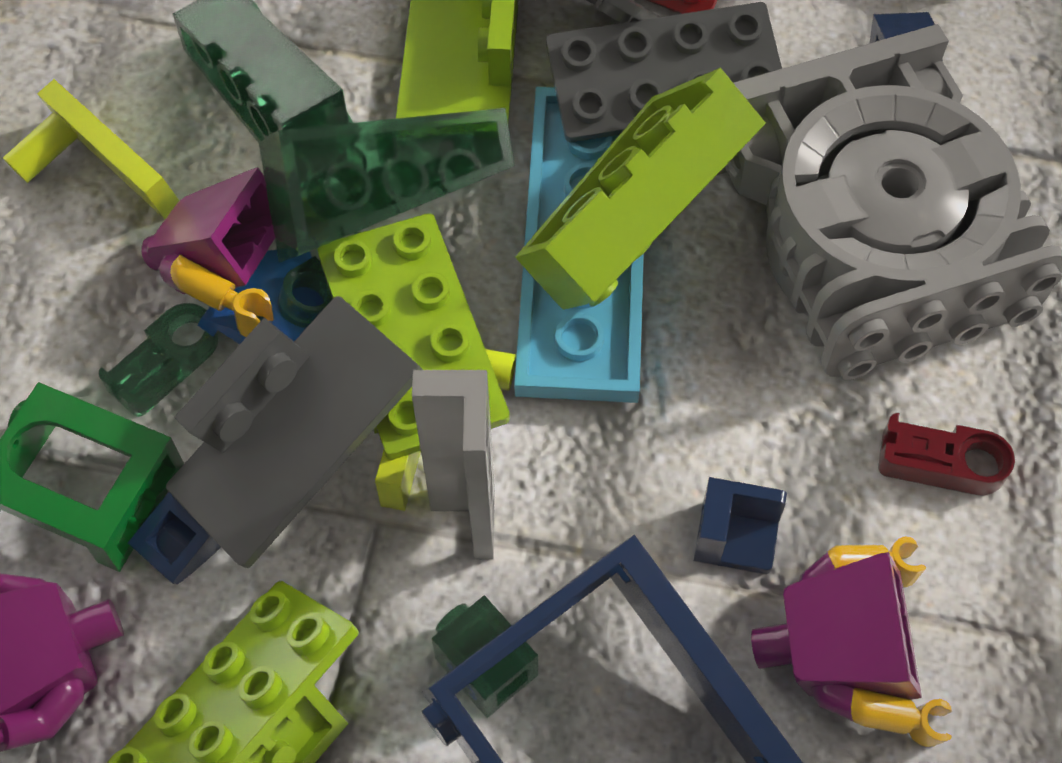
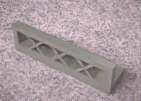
(457, 447)

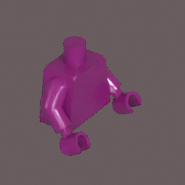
(45, 657)

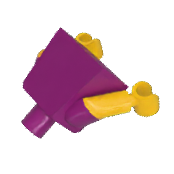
(215, 245)
(855, 640)

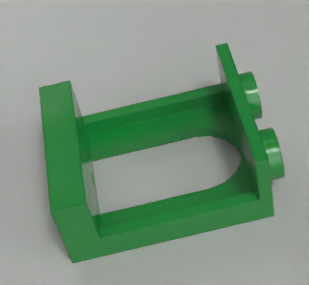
(130, 499)

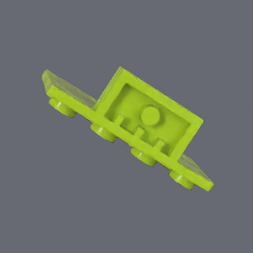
(458, 57)
(412, 295)
(254, 691)

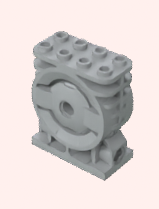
(902, 174)

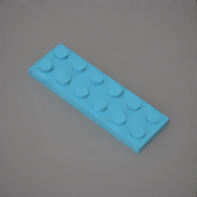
(582, 348)

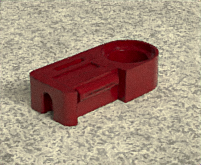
(938, 456)

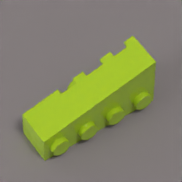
(639, 188)

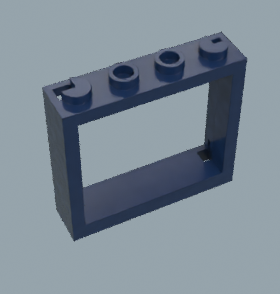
(672, 627)

